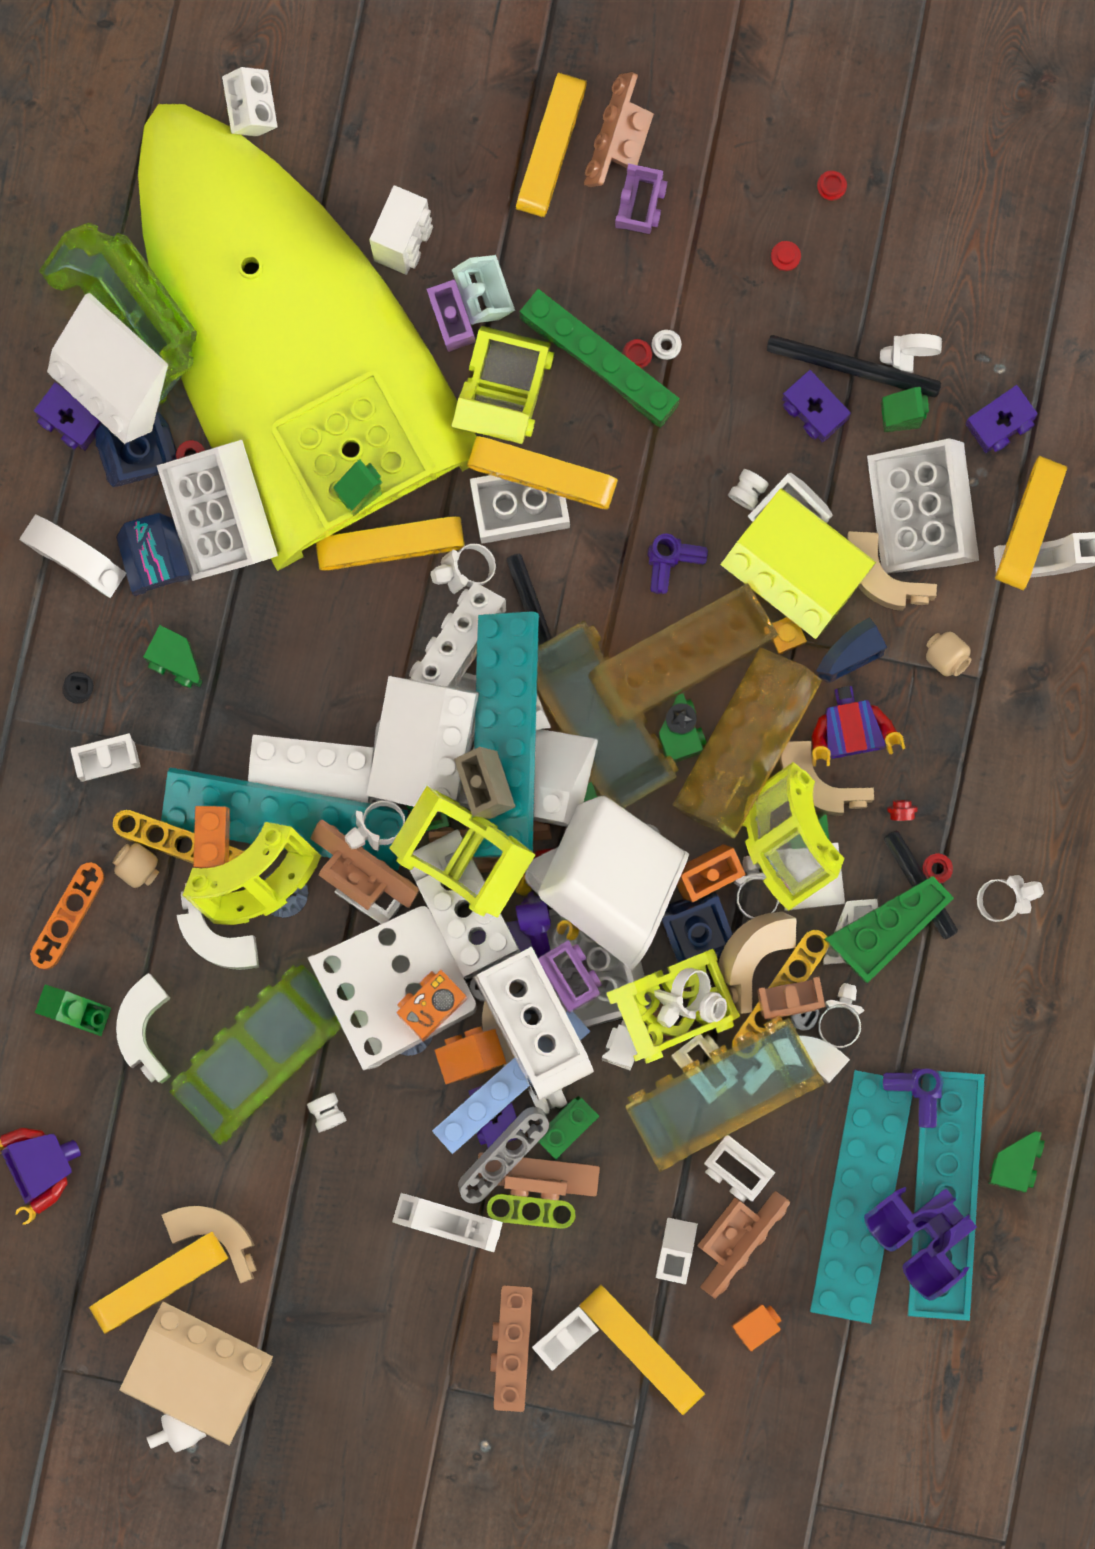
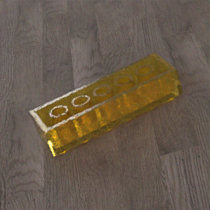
(682, 655)
(747, 742)

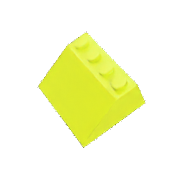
(798, 563)

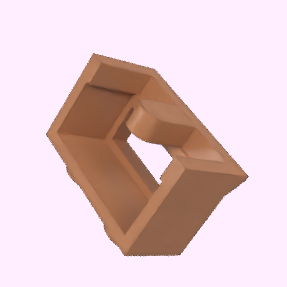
(791, 999)

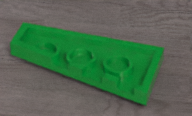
(885, 931)

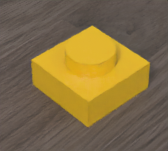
(789, 635)

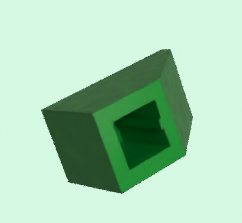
(904, 410)
(359, 487)
(173, 654)
(682, 746)
(73, 1010)
(1014, 1164)

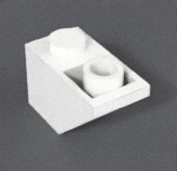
(676, 1250)

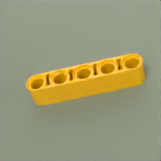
(551, 145)
(542, 472)
(1031, 523)
(390, 543)
(171, 837)
(800, 954)
(158, 1282)
(642, 1349)

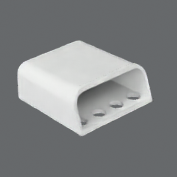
(613, 878)
(378, 973)

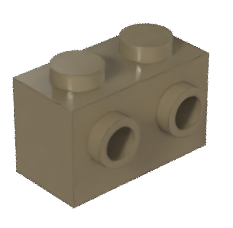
(484, 783)

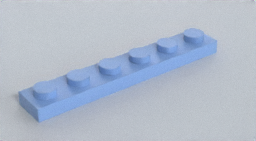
(492, 1097)

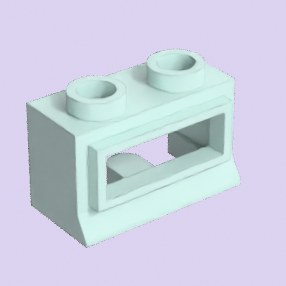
(489, 285)

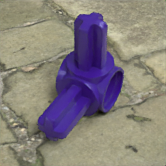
(662, 564)
(535, 921)
(912, 1083)

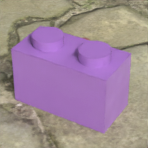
(451, 315)

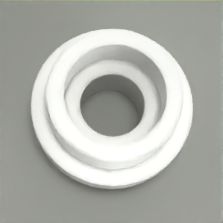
(666, 335)
(712, 1007)

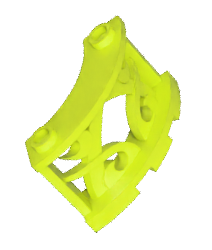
(632, 1005)

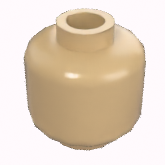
(948, 654)
(136, 865)

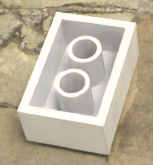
(401, 230)
(515, 510)

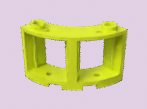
(502, 878)
(260, 895)

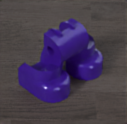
(929, 1269)

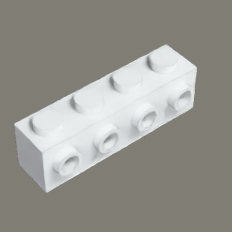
(456, 645)

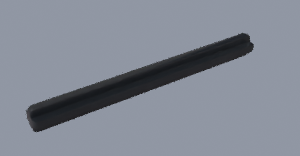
(852, 365)

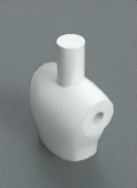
(176, 1434)

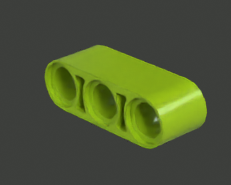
(516, 1206)

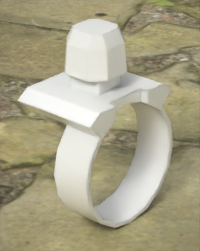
(907, 346)
(449, 571)
(356, 837)
(752, 874)
(1024, 894)
(847, 994)
(673, 1001)

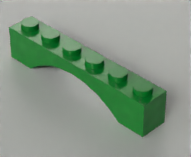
(612, 366)

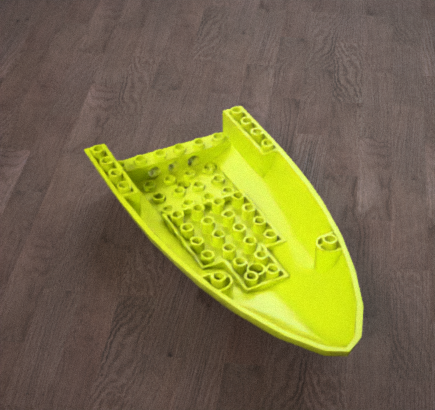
(299, 349)

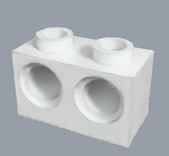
(249, 101)

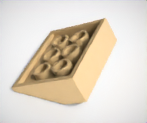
(196, 1373)

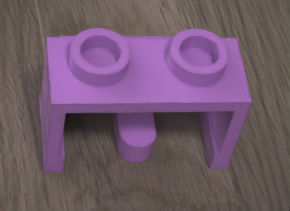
(634, 175)
(559, 982)

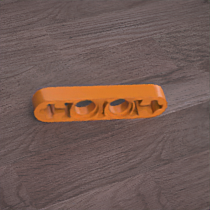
(72, 918)

